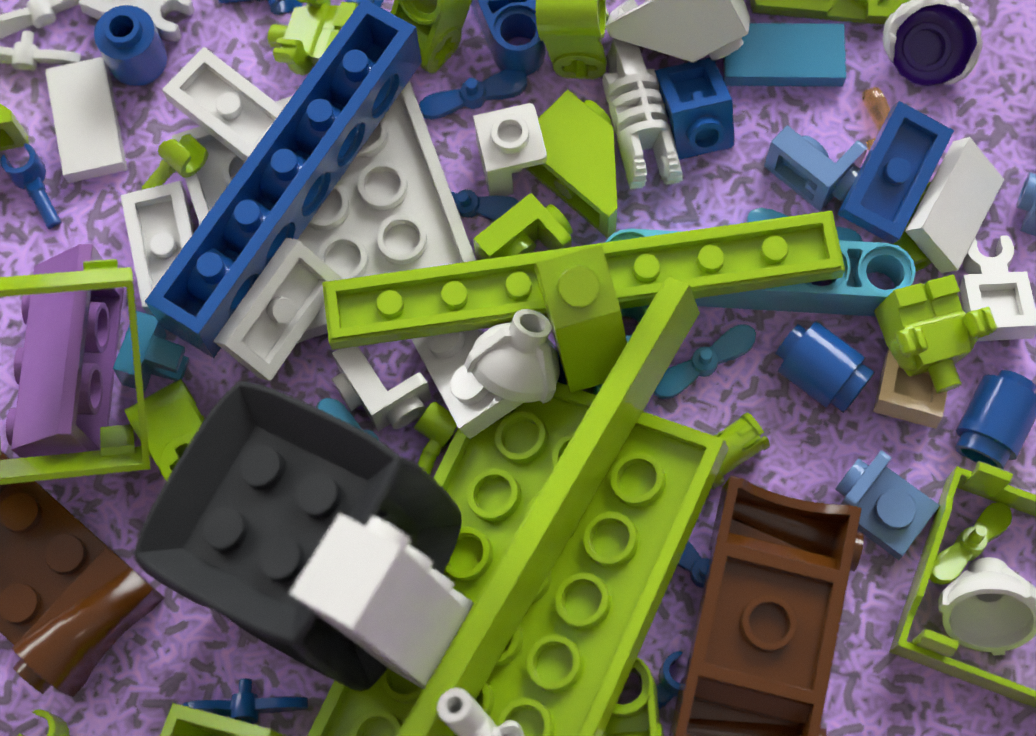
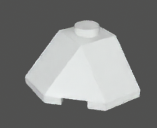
(682, 26)

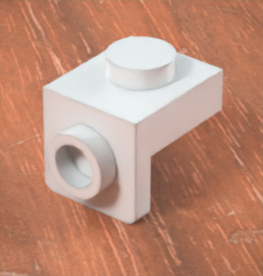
(363, 388)

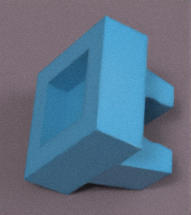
(157, 355)

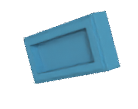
(788, 56)

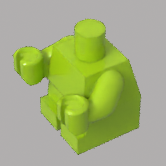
(308, 33)
(931, 330)

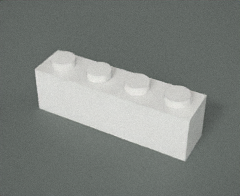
(383, 596)

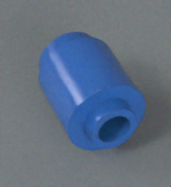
(130, 45)
(823, 366)
(997, 419)

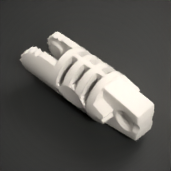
(639, 115)

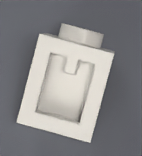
(507, 144)

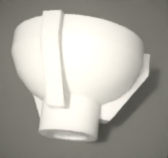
(517, 359)
(989, 608)

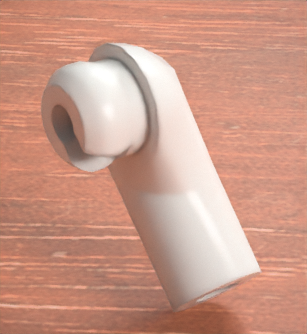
(468, 719)

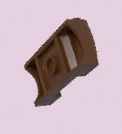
(61, 590)
(767, 615)

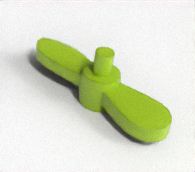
(971, 543)

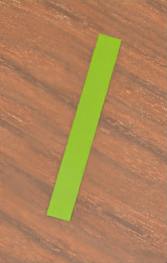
(494, 289)
(558, 506)

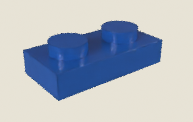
(895, 172)

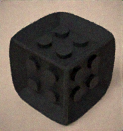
(258, 503)

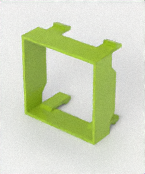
(116, 442)
(931, 647)

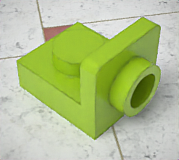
(520, 227)

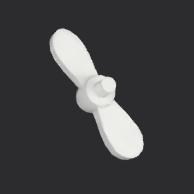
(38, 13)
(27, 55)

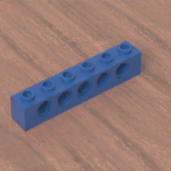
(287, 174)

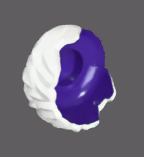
(933, 41)

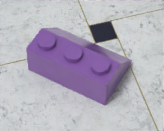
(65, 364)

